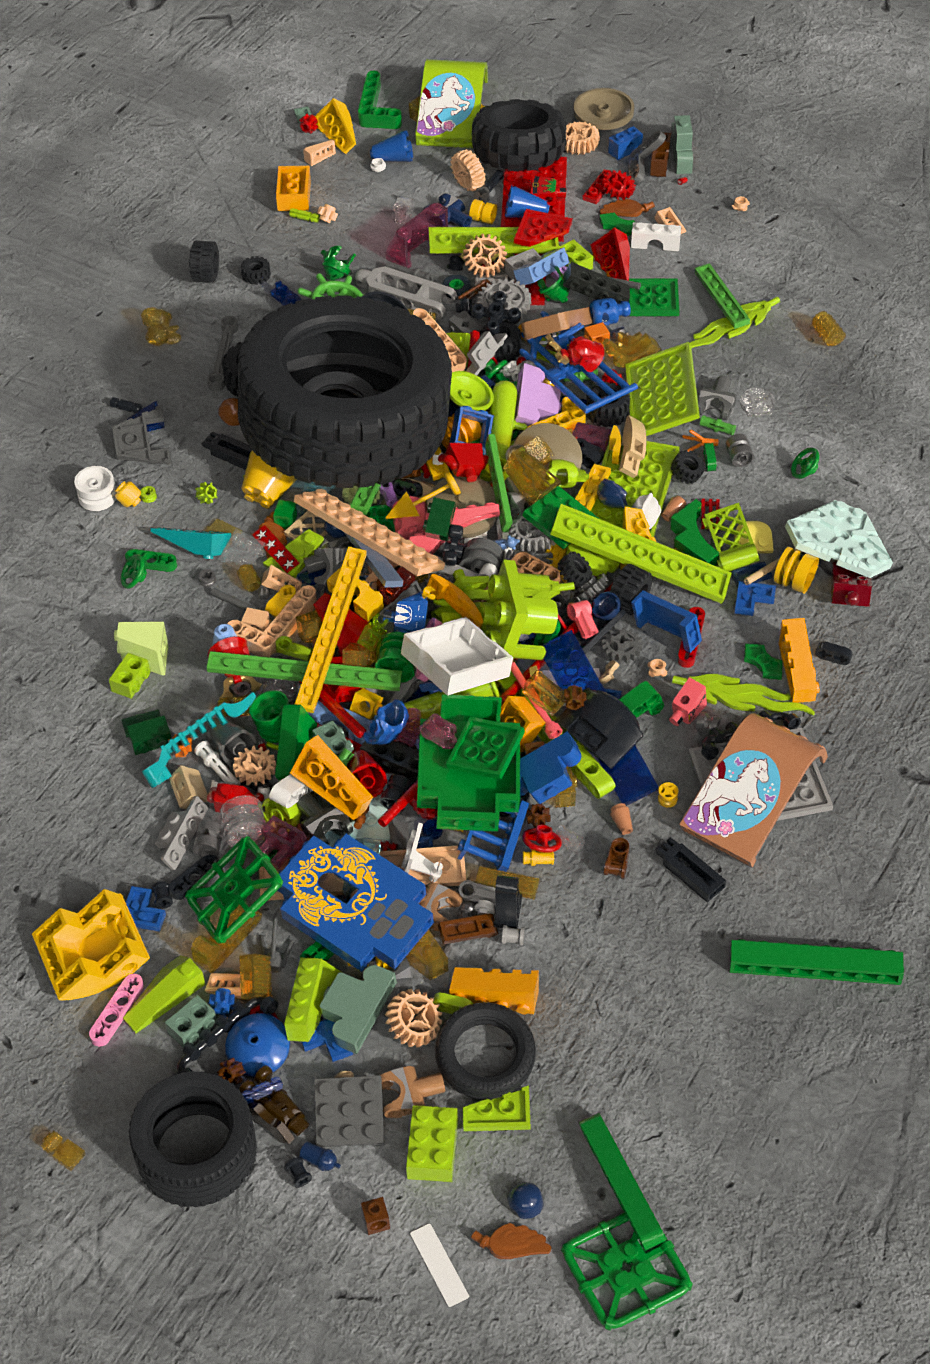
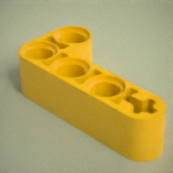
(568, 417)

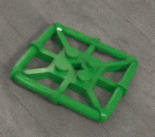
(229, 899)
(621, 1281)

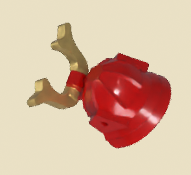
(579, 351)
(234, 645)

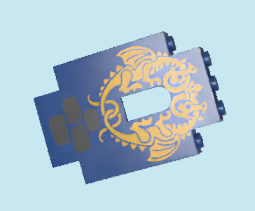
(376, 922)

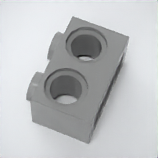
(520, 260)

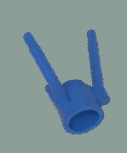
(562, 339)

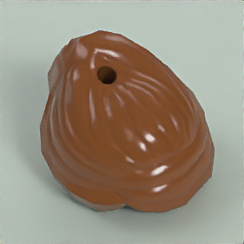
(229, 411)

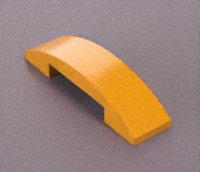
(456, 598)

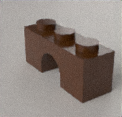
(660, 158)

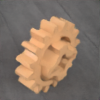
(254, 766)

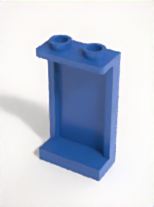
(668, 617)

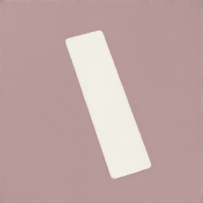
(439, 1265)

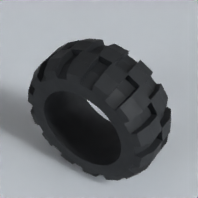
(519, 135)

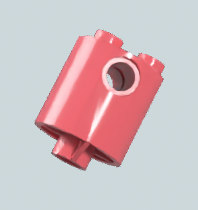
(411, 525)

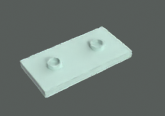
(371, 827)

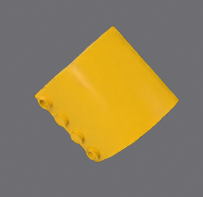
(90, 947)

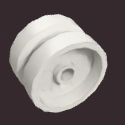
(95, 488)

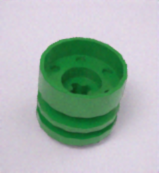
(391, 657)
(267, 714)

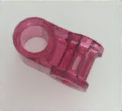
(411, 730)
(439, 731)

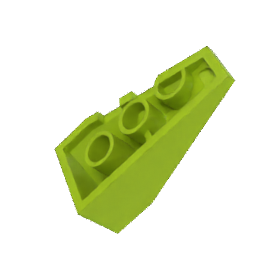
(169, 988)

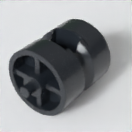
(396, 787)

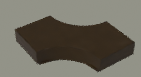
(272, 1124)

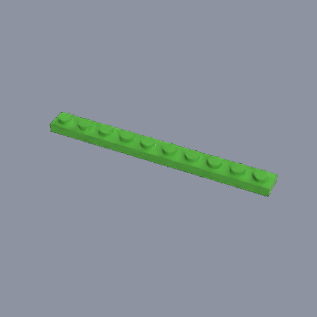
(295, 670)

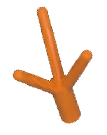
(699, 439)

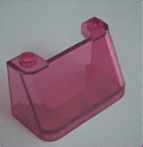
(415, 233)

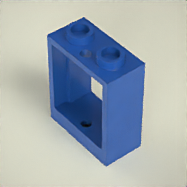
(479, 416)

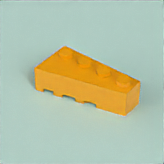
(798, 660)
(330, 778)
(511, 990)

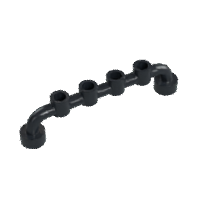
(710, 751)
(224, 1024)

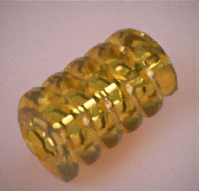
(828, 328)

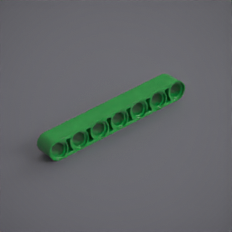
(622, 1181)

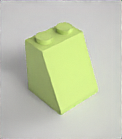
(144, 640)

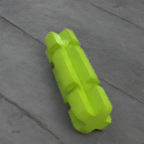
(304, 215)

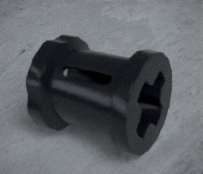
(162, 897)
(298, 1172)

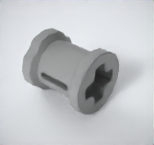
(513, 935)

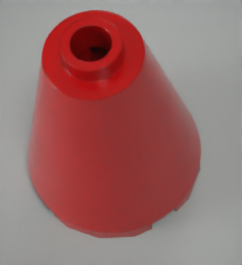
(368, 772)

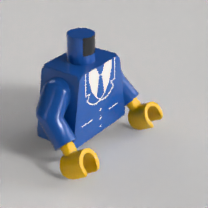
(410, 612)

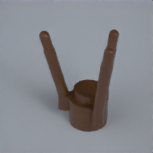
(478, 288)

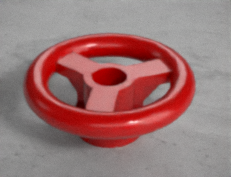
(541, 835)

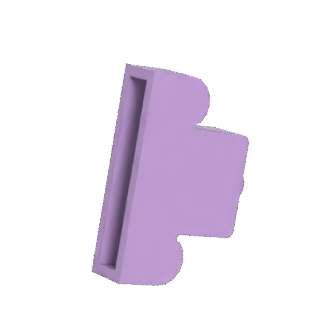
(535, 399)

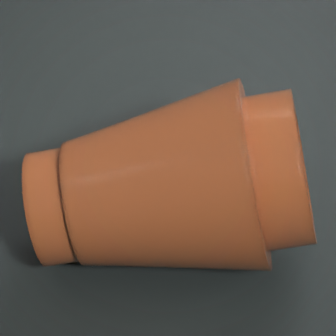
(675, 505)
(621, 817)

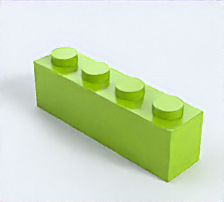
(307, 994)

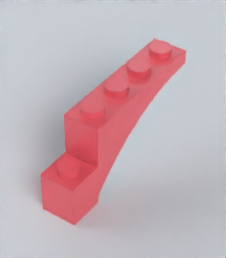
(462, 517)

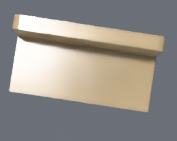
(187, 784)

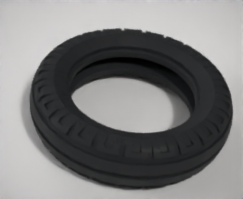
(473, 1085)

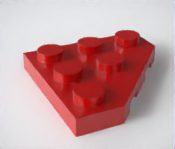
(541, 227)

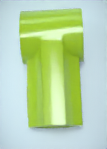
(286, 646)

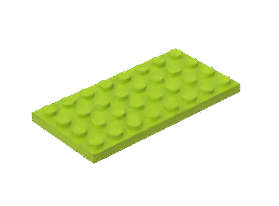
(652, 477)

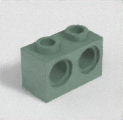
(333, 737)
(188, 1019)

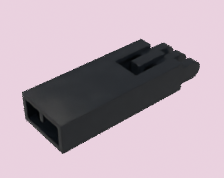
(216, 444)
(698, 876)

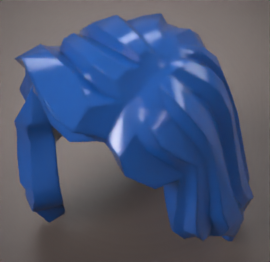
(387, 723)

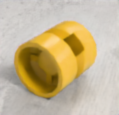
(483, 211)

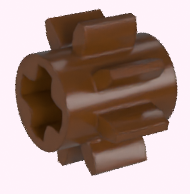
(573, 697)
(538, 815)
(232, 1071)

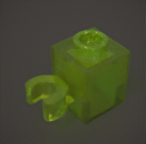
(373, 634)

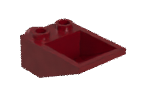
(850, 587)

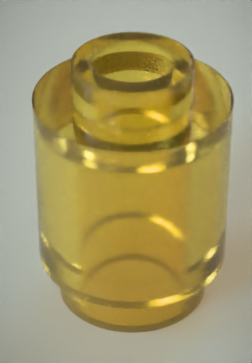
(248, 577)

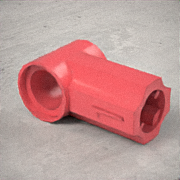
(581, 613)

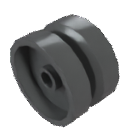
(479, 552)

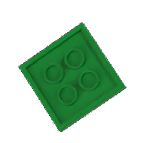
(655, 297)
(544, 511)
(485, 748)

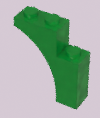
(688, 536)

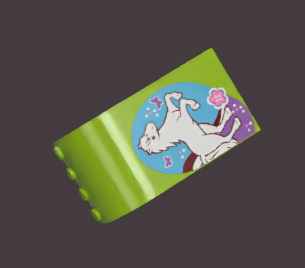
(449, 102)

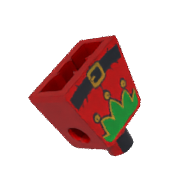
(547, 189)

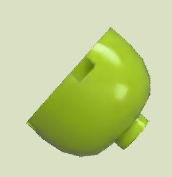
(289, 815)

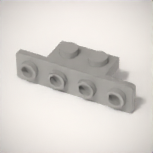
(484, 350)
(179, 832)

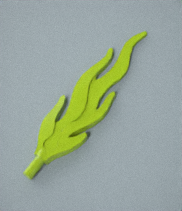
(755, 311)
(542, 593)
(737, 696)

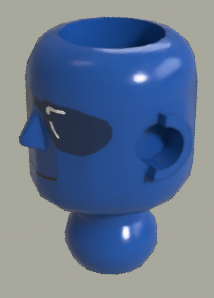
(608, 311)

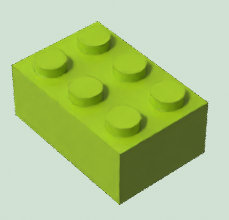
(432, 1143)

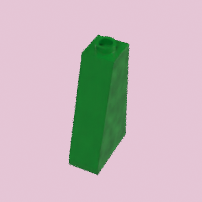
(294, 733)

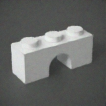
(645, 232)

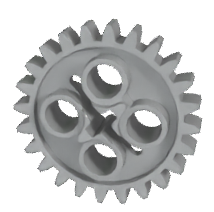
(516, 295)

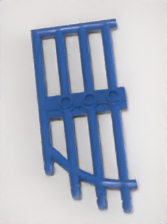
(566, 371)

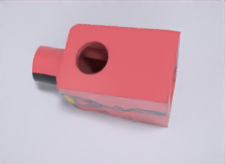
(688, 702)

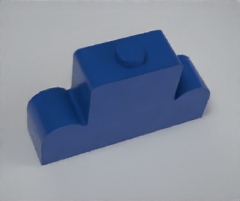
(545, 770)

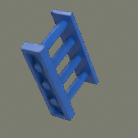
(507, 844)

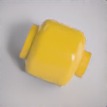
(128, 494)

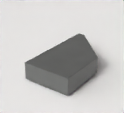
(399, 833)

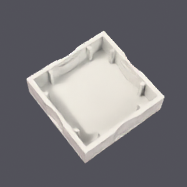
(456, 655)

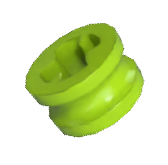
(148, 498)

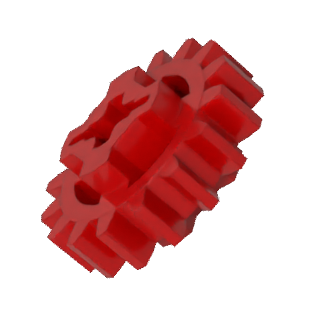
(618, 184)

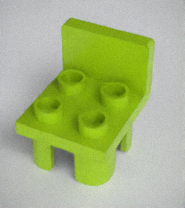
(512, 614)

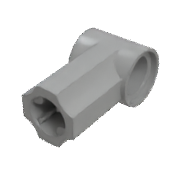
(480, 892)

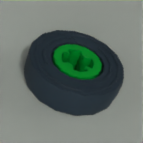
(458, 283)

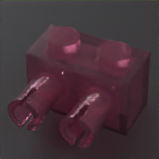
(282, 837)

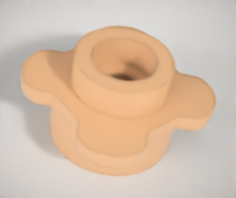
(740, 203)
(657, 668)

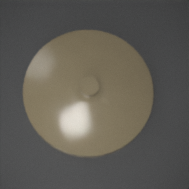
(604, 108)
(559, 440)
(472, 493)

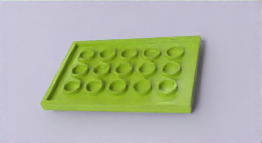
(665, 389)

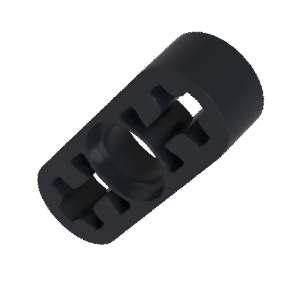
(197, 868)

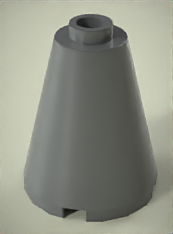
(231, 740)

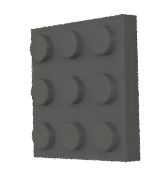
(349, 1111)

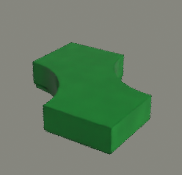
(612, 221)
(769, 666)

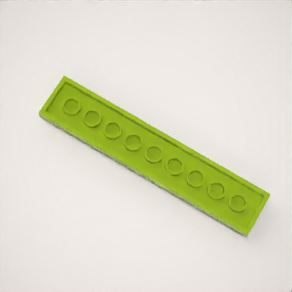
(642, 552)

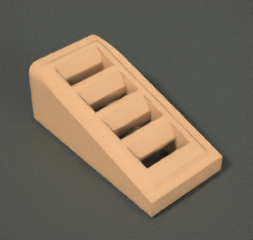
(314, 155)
(671, 217)
(273, 574)
(223, 978)

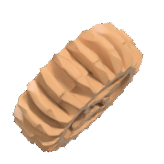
(581, 138)
(467, 170)
(496, 249)
(402, 1012)

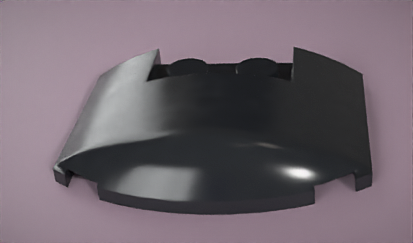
(602, 726)

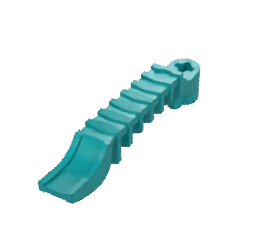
(159, 772)

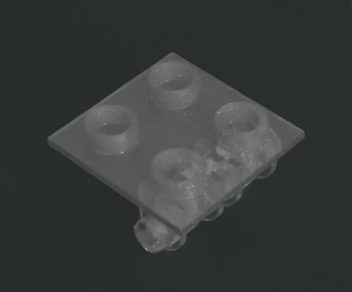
(242, 550)

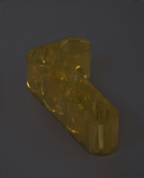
(210, 954)

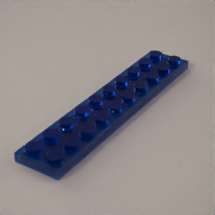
(571, 667)

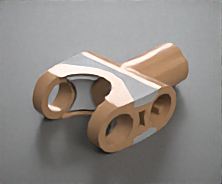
(437, 898)
(411, 1090)

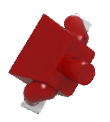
(463, 459)
(221, 793)

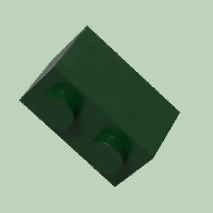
(439, 519)
(149, 735)

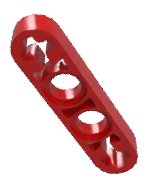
(692, 656)

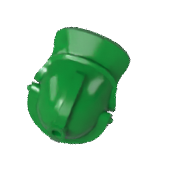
(333, 267)
(556, 291)

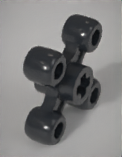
(496, 313)
(454, 548)

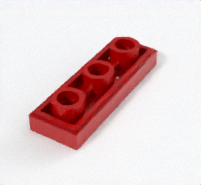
(595, 191)

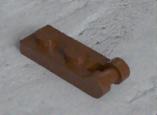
(467, 928)

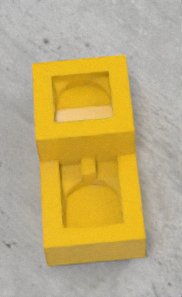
(615, 444)

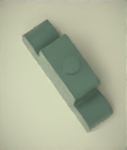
(682, 144)
(356, 1005)

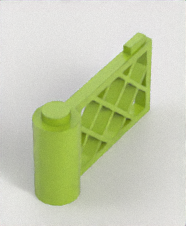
(738, 554)

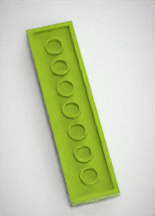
(455, 238)

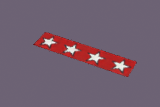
(276, 549)

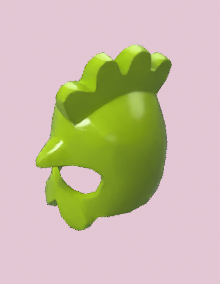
(567, 473)

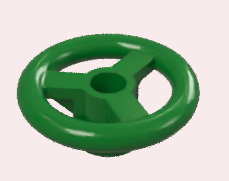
(492, 369)
(809, 464)
(136, 572)

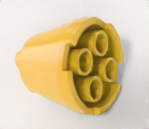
(264, 482)

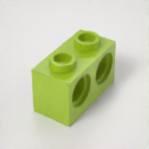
(578, 254)
(129, 675)

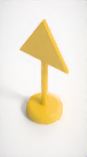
(406, 507)

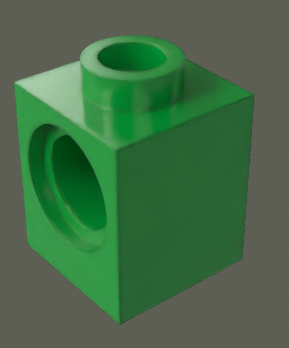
(285, 513)

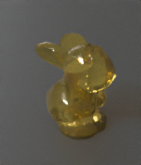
(158, 327)

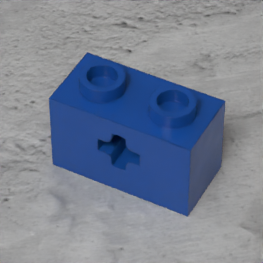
(625, 142)

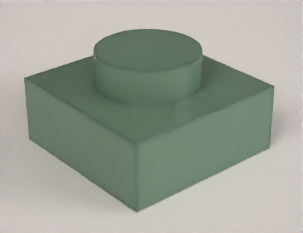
(300, 112)

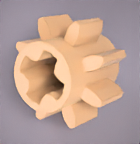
(327, 213)

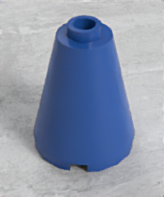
(394, 148)
(521, 200)

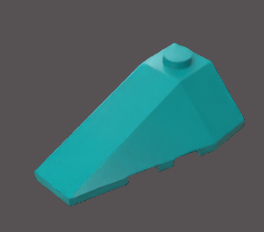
(200, 543)

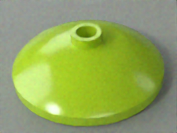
(470, 391)

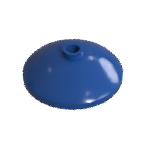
(270, 1048)

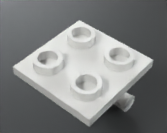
(416, 861)

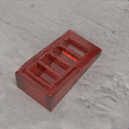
(408, 579)

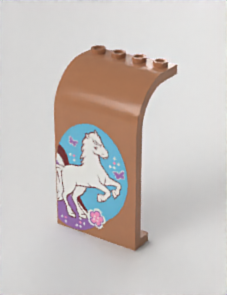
(750, 787)

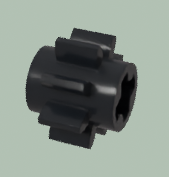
(464, 305)

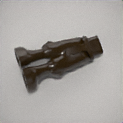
(280, 1104)

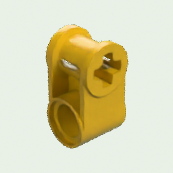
(280, 600)

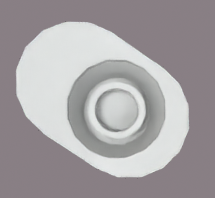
(650, 508)

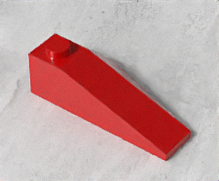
(613, 254)
(352, 625)

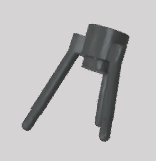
(277, 961)

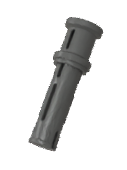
(416, 272)

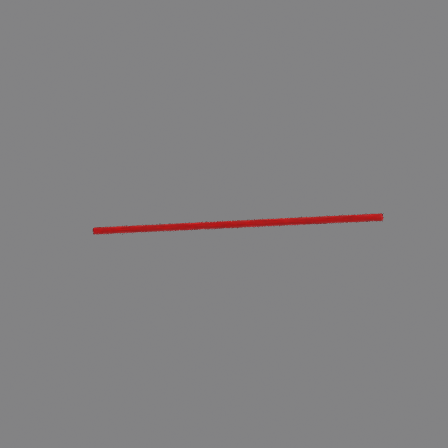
(393, 811)

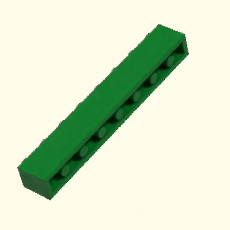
(816, 962)

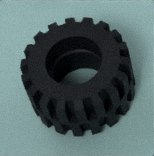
(204, 261)
(512, 343)
(611, 413)
(629, 584)

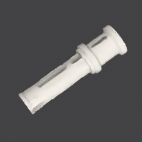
(212, 760)

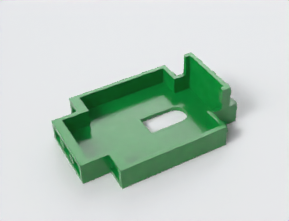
(460, 797)

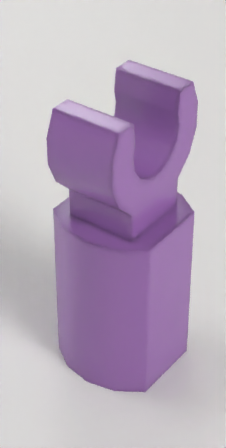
(389, 495)

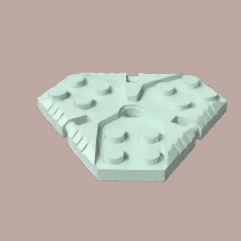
(840, 534)

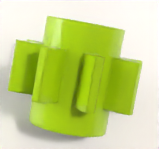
(206, 493)

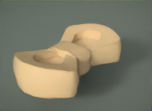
(609, 670)

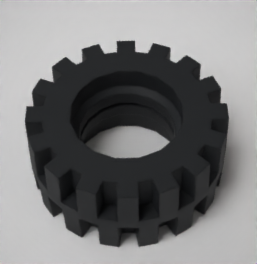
(262, 270)
(682, 471)
(575, 569)

